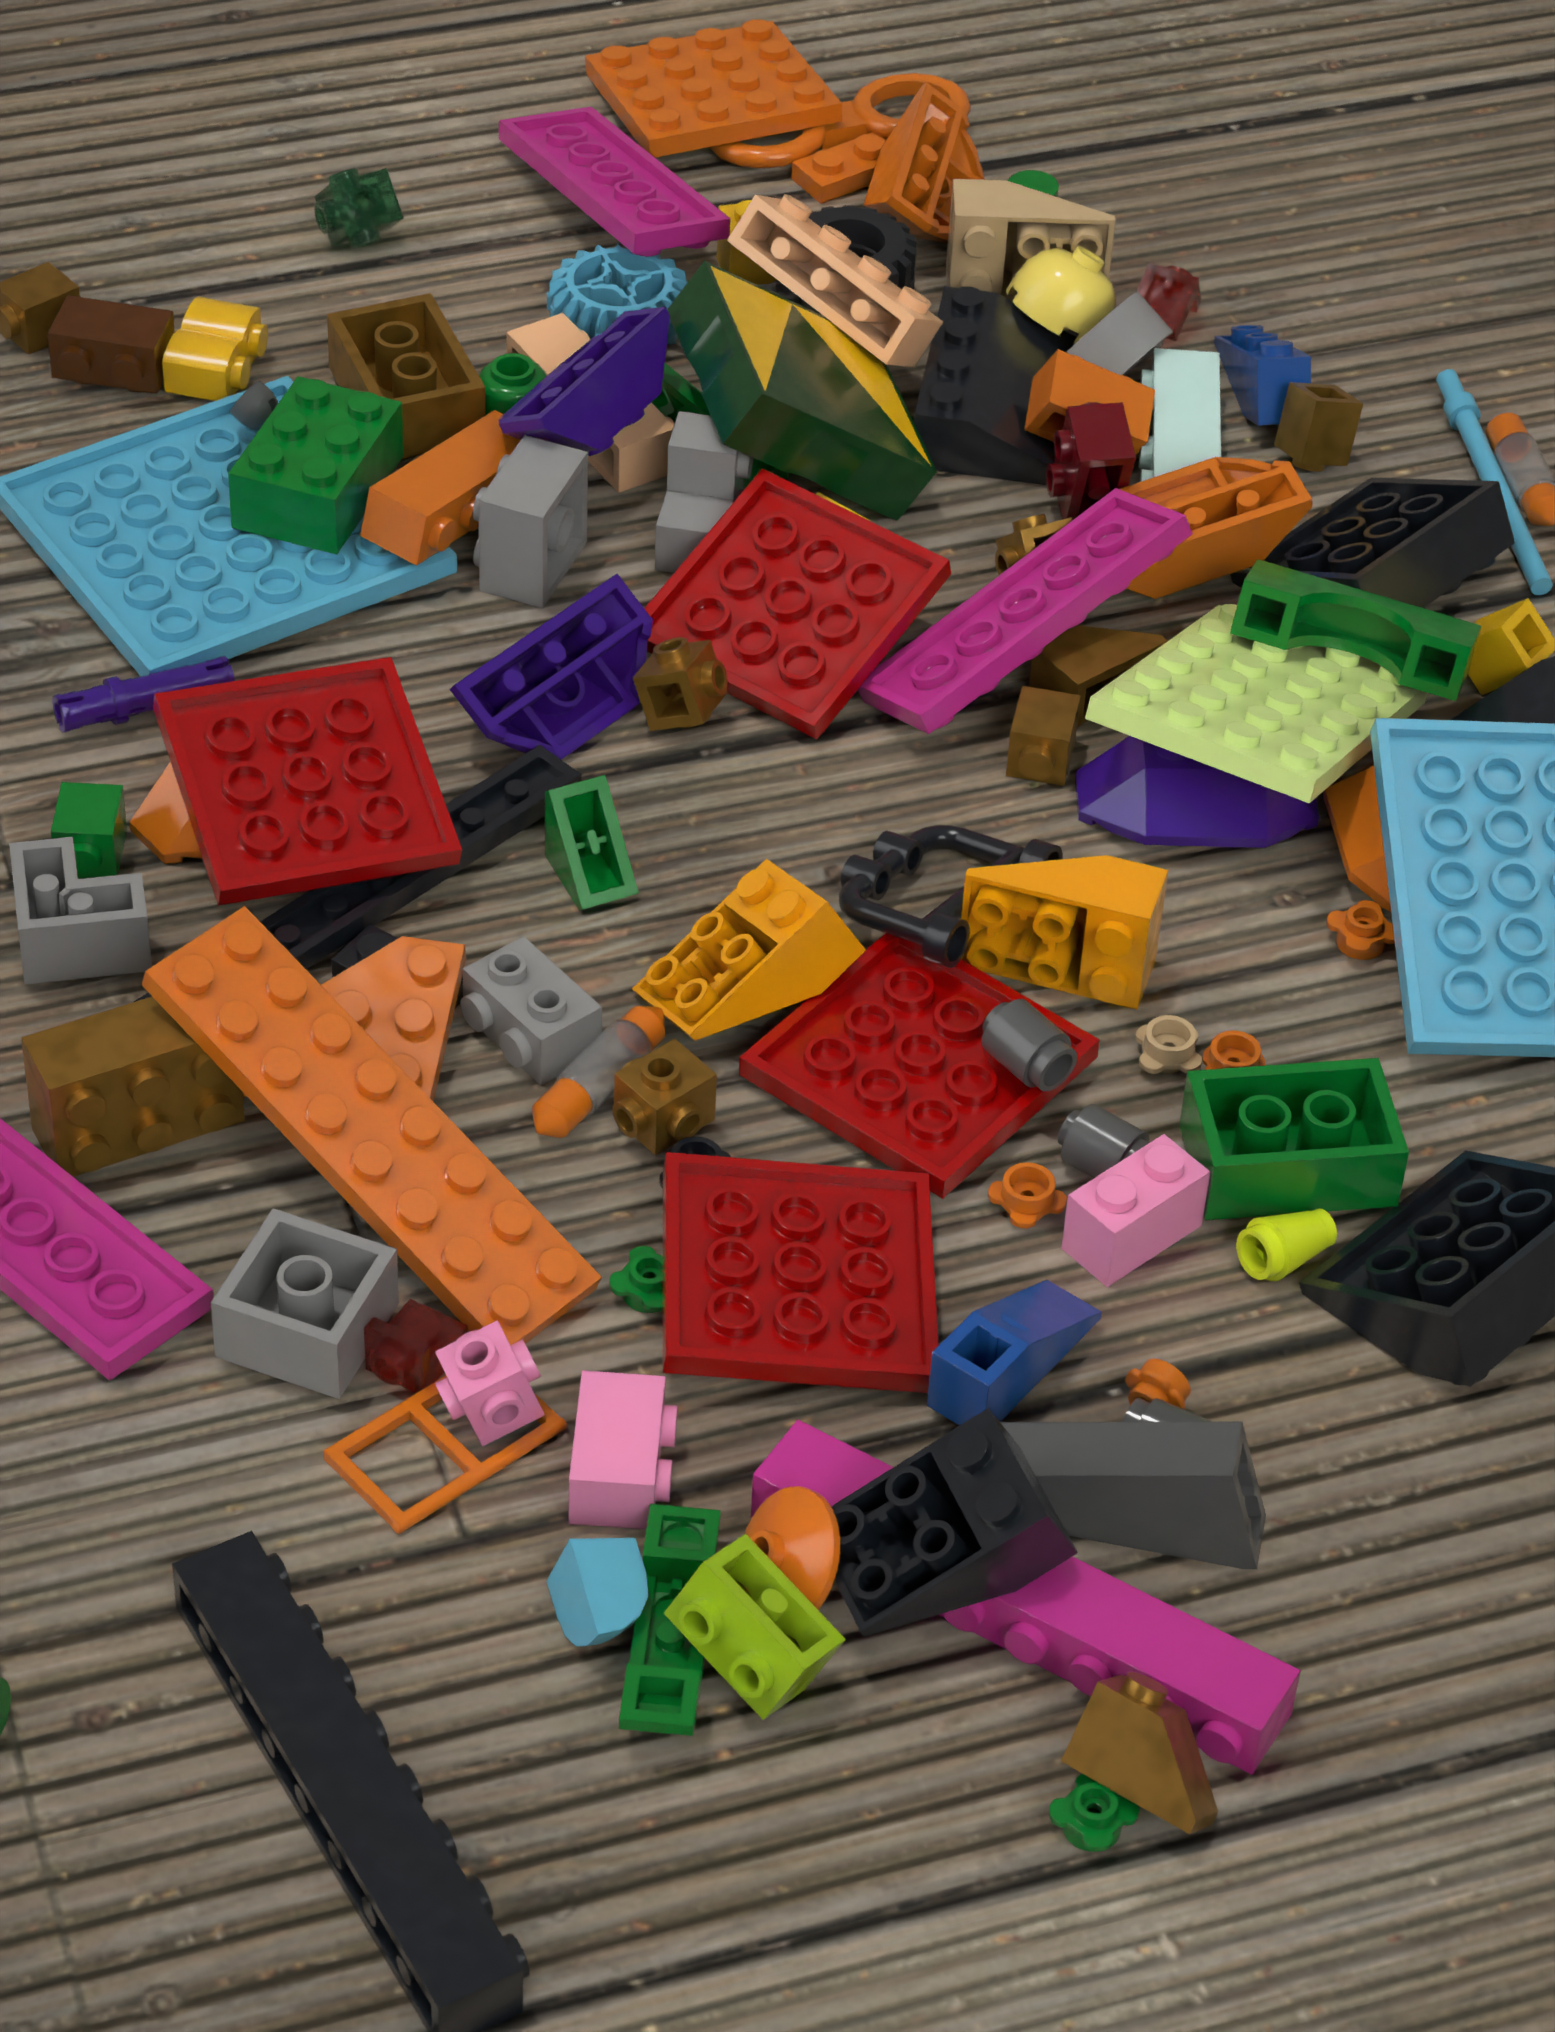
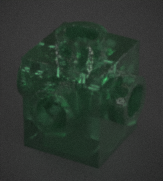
(357, 207)

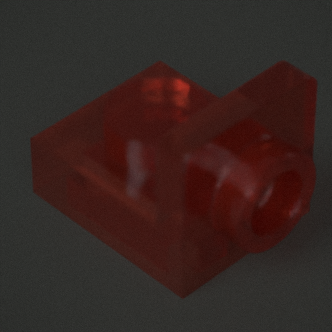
(1171, 294)
(406, 1347)

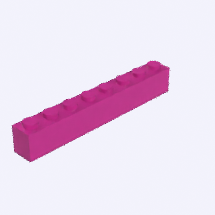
(1086, 1622)

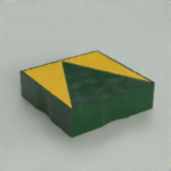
(799, 392)

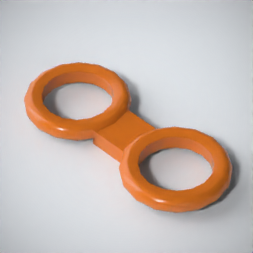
(857, 119)

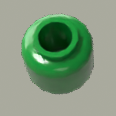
(509, 380)

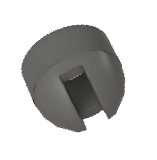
(254, 406)

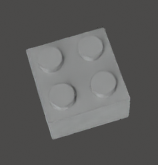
(531, 521)
(303, 1302)

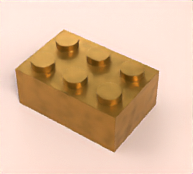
(409, 356)
(122, 1087)

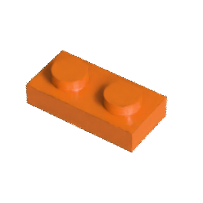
(839, 168)

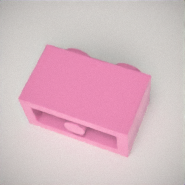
(1135, 1210)
(619, 1449)

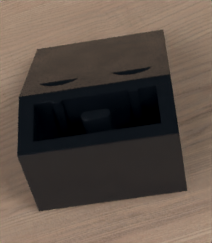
(946, 1529)

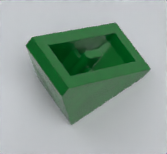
(587, 843)

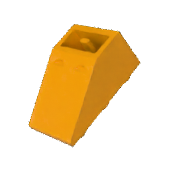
(1067, 924)
(751, 956)

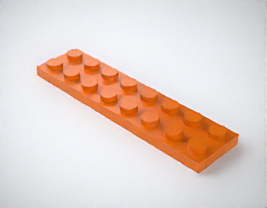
(370, 1130)

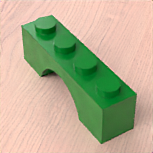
(1411, 642)

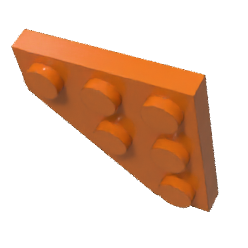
(406, 1002)

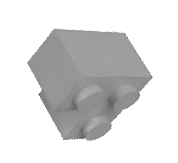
(700, 487)
(74, 924)

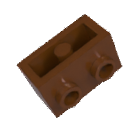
(110, 344)

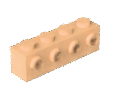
(835, 280)

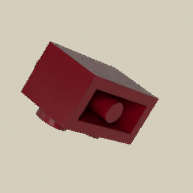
(1091, 456)

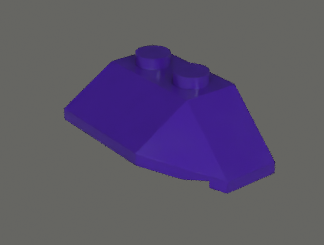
(597, 386)
(563, 676)
(1182, 802)

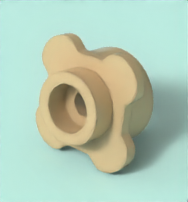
(1168, 1045)

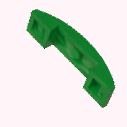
(663, 1666)

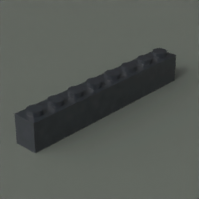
(349, 1790)

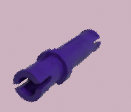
(129, 697)

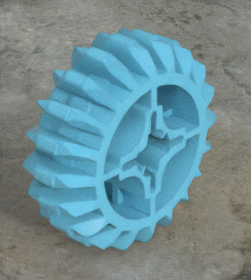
(609, 282)

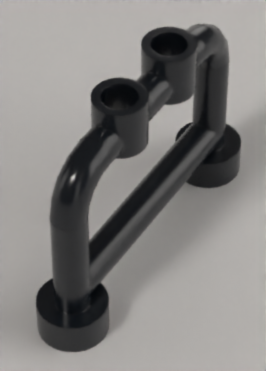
(941, 931)

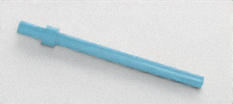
(1465, 416)

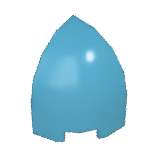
(598, 1588)

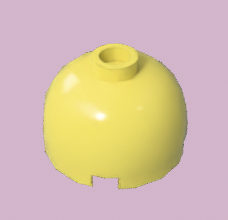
(1064, 290)

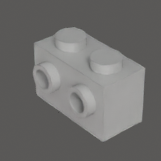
(529, 1009)

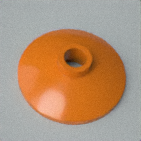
(800, 1538)

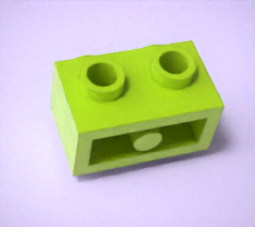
(754, 1632)

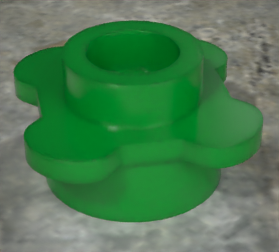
(640, 1280)
(1092, 1830)

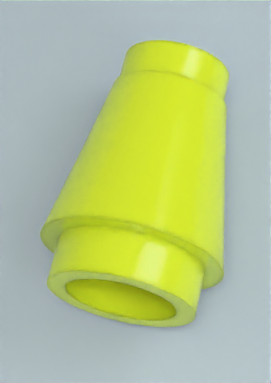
(1283, 1242)

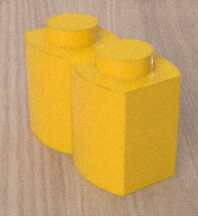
(214, 349)

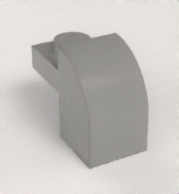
(1123, 336)

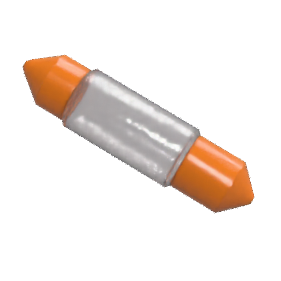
(1523, 468)
(590, 1077)

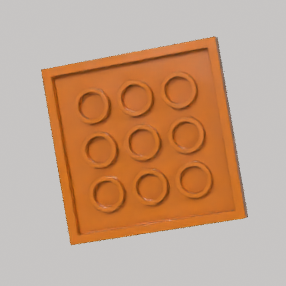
(712, 88)

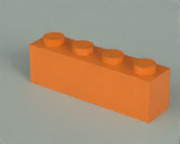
(434, 495)

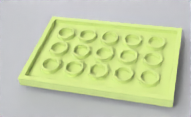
(1254, 708)

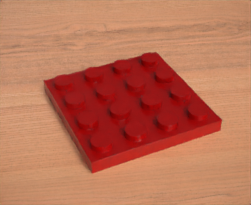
(796, 599)
(306, 780)
(901, 1063)
(797, 1273)

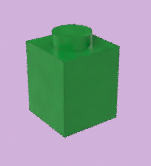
(96, 822)

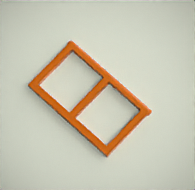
(474, 1471)

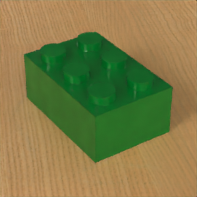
(314, 464)
(1294, 1137)

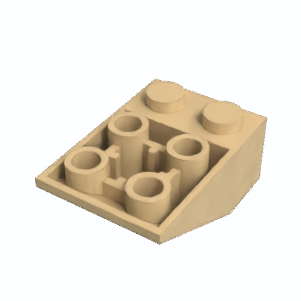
(1005, 224)

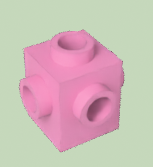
(489, 1382)

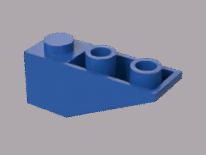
(1261, 370)
(1006, 1351)

